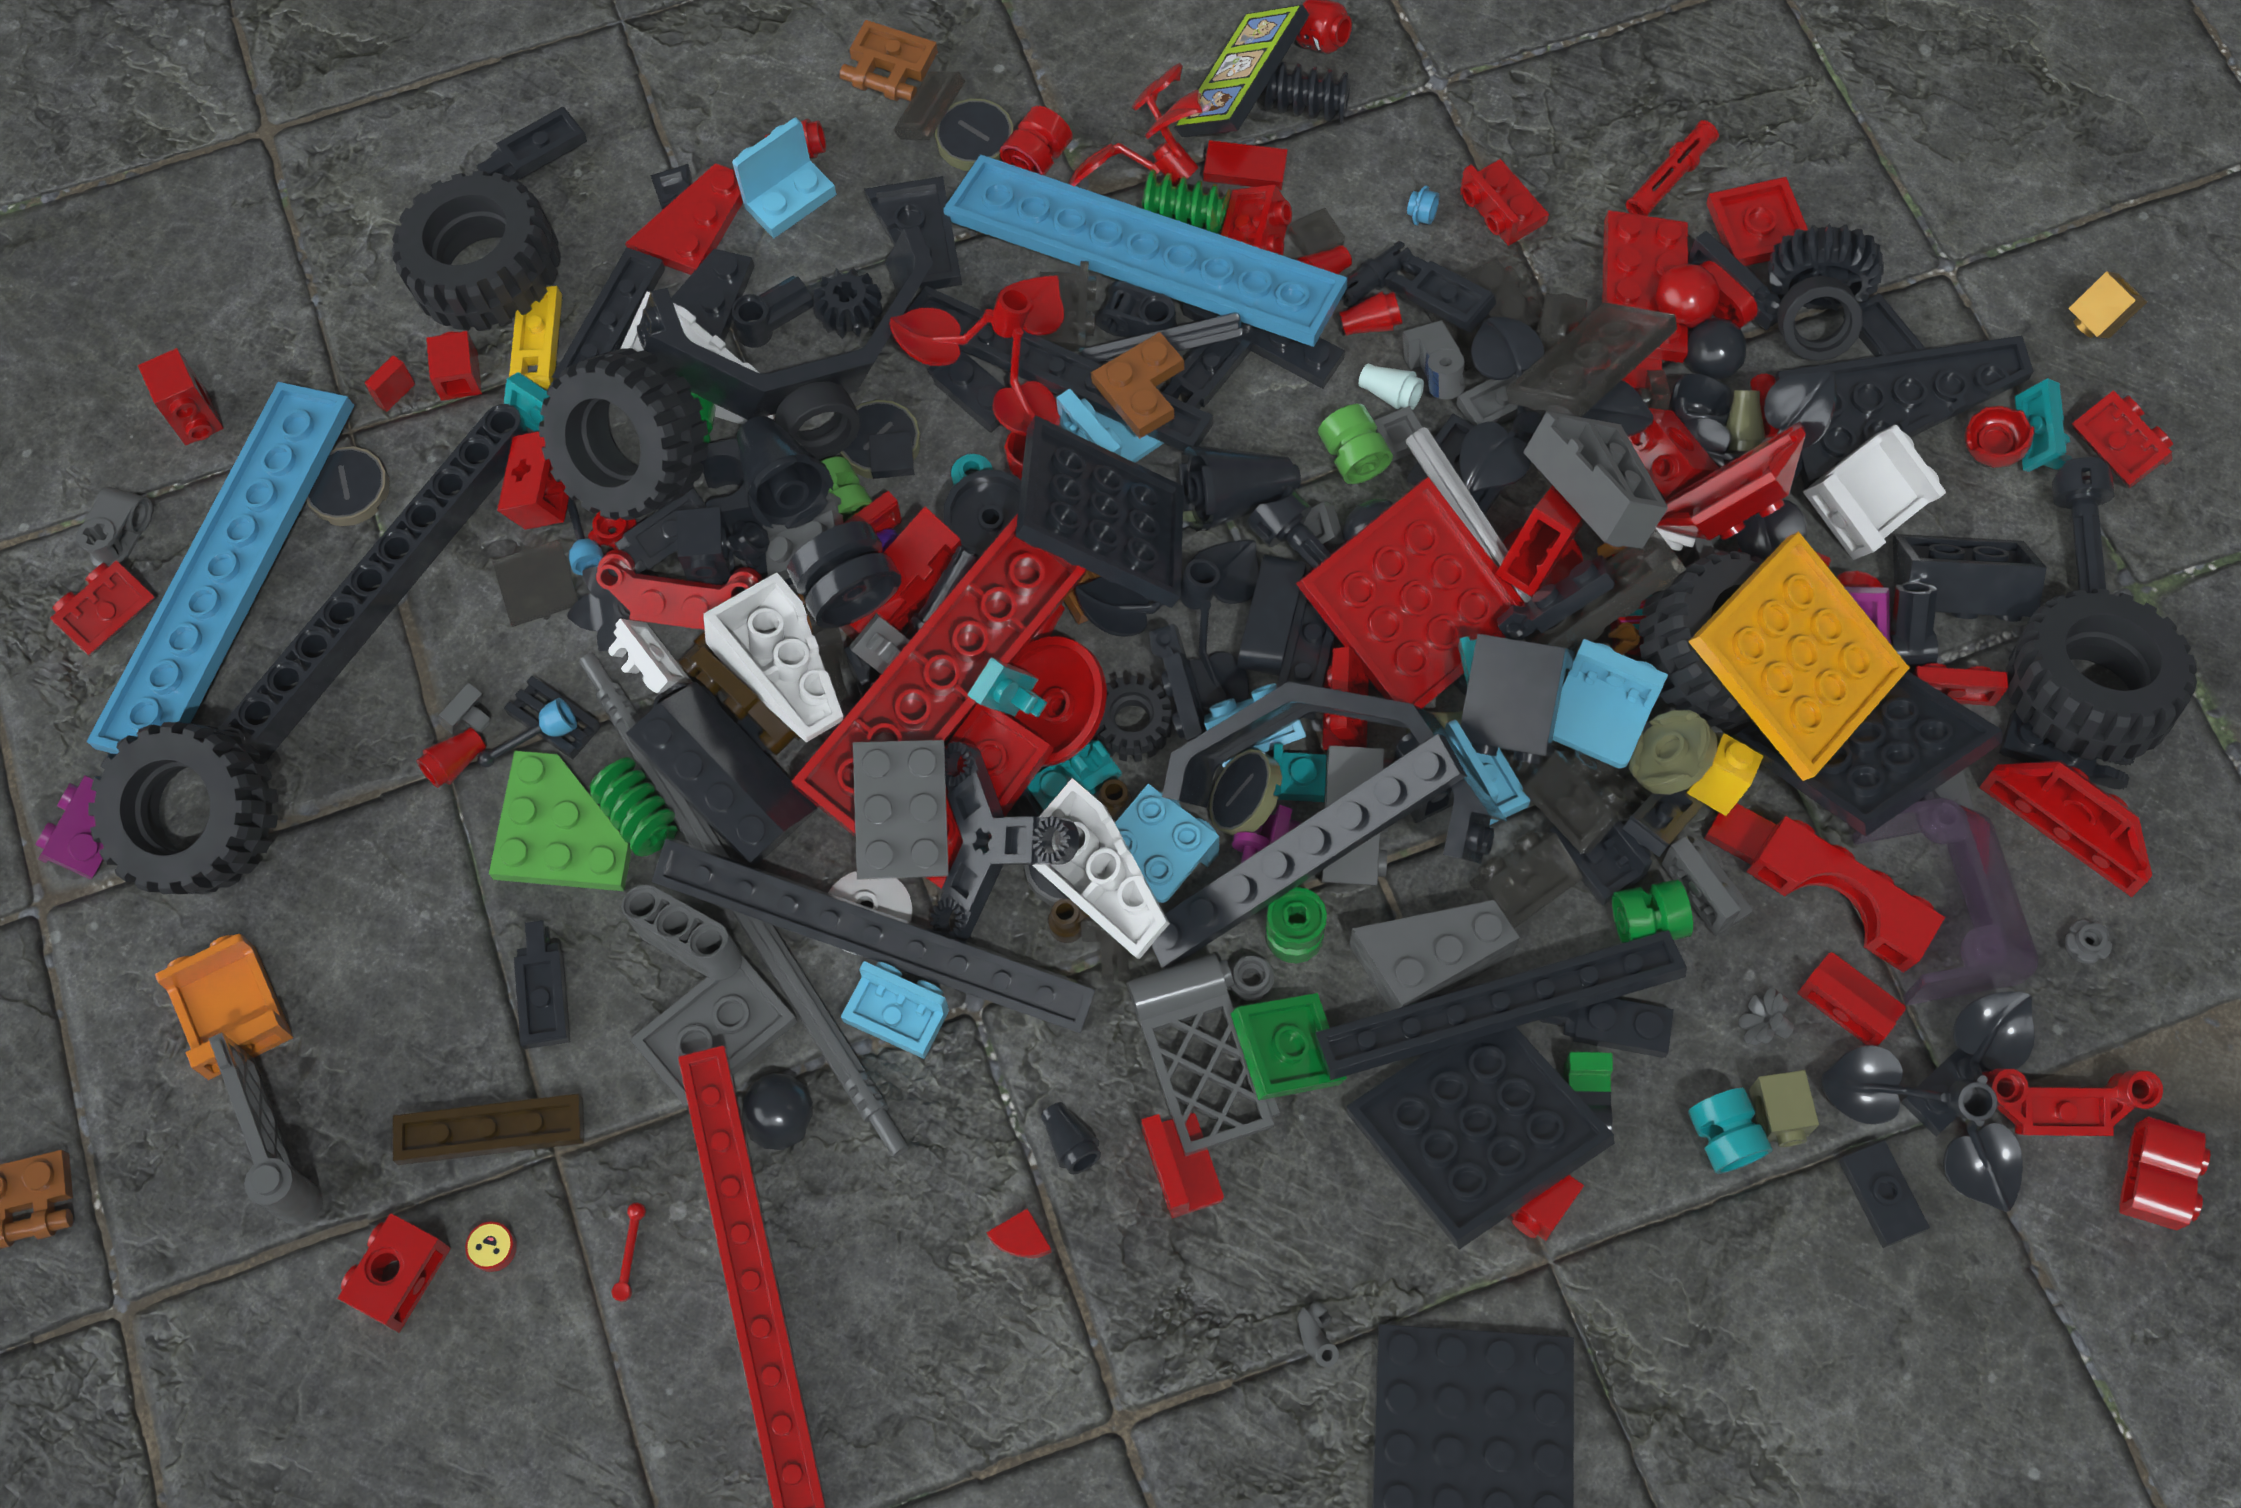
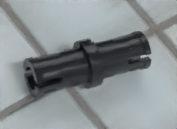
(1373, 273)

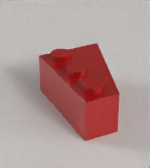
(921, 557)

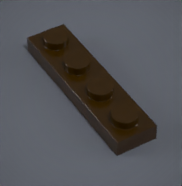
(488, 1129)

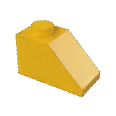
(1728, 776)

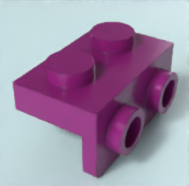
(71, 840)

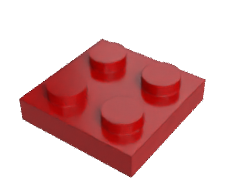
(1755, 218)

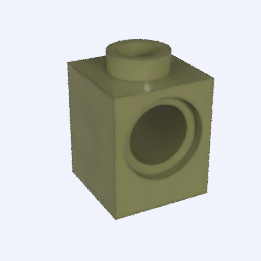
(1784, 1107)

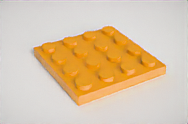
(1799, 655)

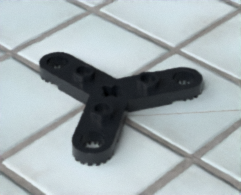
(1012, 842)

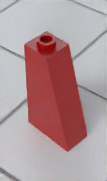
(1540, 542)

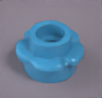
(1423, 206)

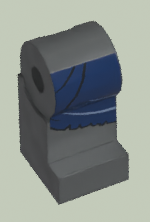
(1438, 356)

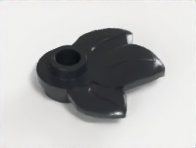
(598, 610)

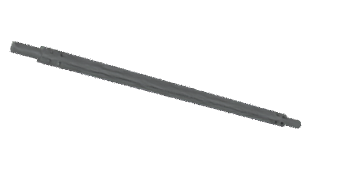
(761, 934)

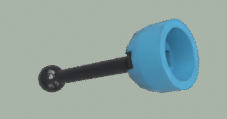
(584, 552)
(554, 720)

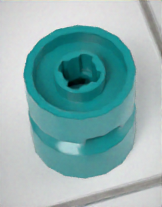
(1730, 1131)

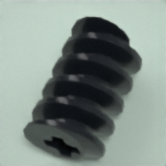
(1309, 92)

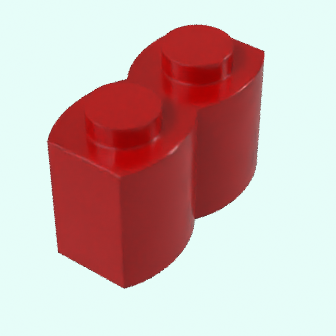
(2164, 1174)

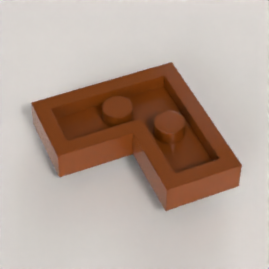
(1132, 380)

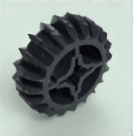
(1829, 253)

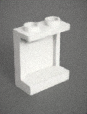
(1874, 491)

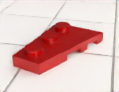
(692, 222)

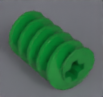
(1186, 204)
(632, 807)

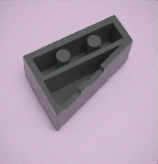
(1598, 476)
(1345, 771)
(1433, 951)

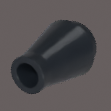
(1071, 1141)

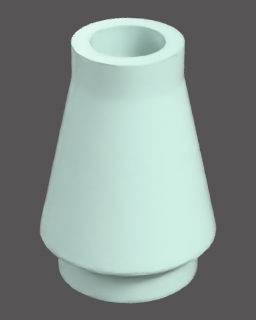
(1393, 386)

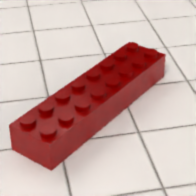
(928, 683)

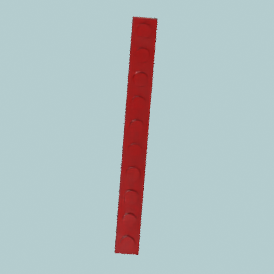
(751, 1281)

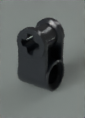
(1135, 311)

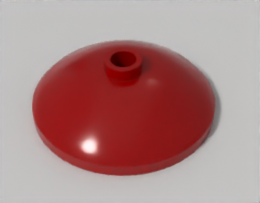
(1066, 676)

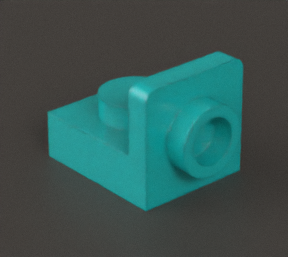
(1301, 775)

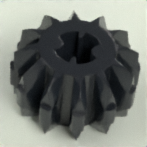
(847, 303)

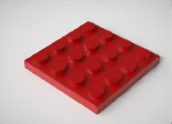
(1409, 595)

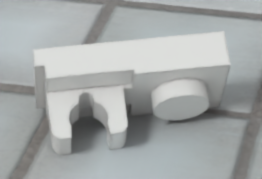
(646, 655)

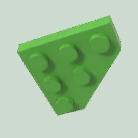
(555, 830)

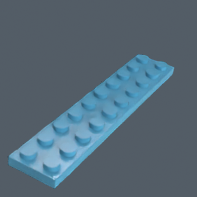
(1147, 249)
(225, 564)

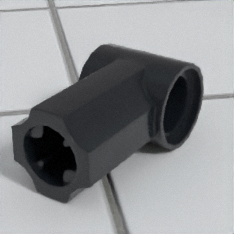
(770, 310)
(1914, 624)

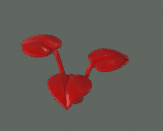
(1170, 154)
(1028, 305)

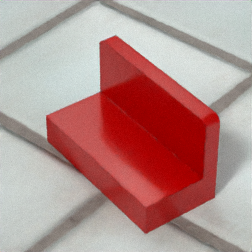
(1852, 1000)
(1185, 1181)

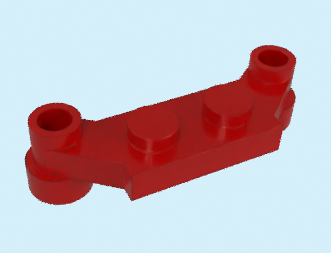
(667, 599)
(2072, 1109)

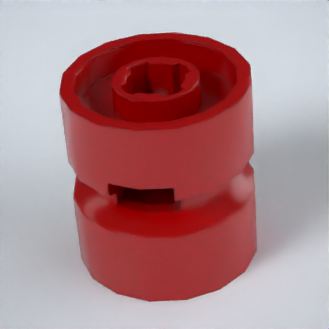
(1037, 141)

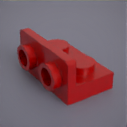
(1502, 201)
(1258, 217)
(2123, 438)
(101, 607)
(1347, 676)

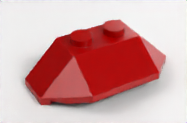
(1737, 490)
(2077, 817)

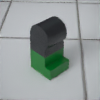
(1591, 1079)

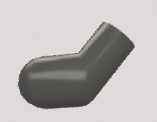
(1314, 1341)

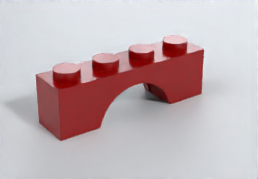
(1894, 922)

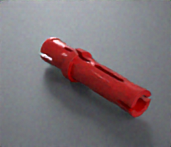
(1699, 141)

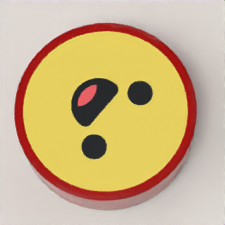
(490, 1246)

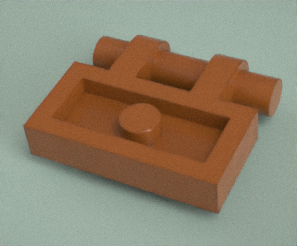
(892, 51)
(38, 1185)

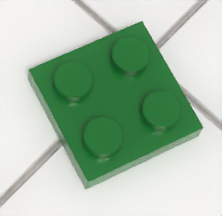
(1282, 1045)

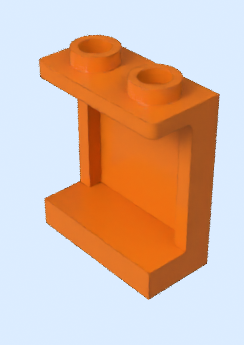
(225, 994)

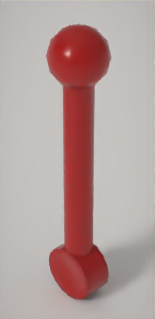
(622, 1291)

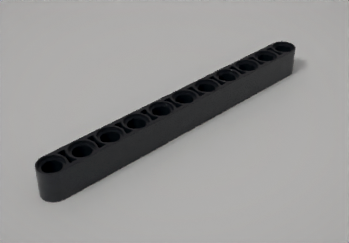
(376, 568)

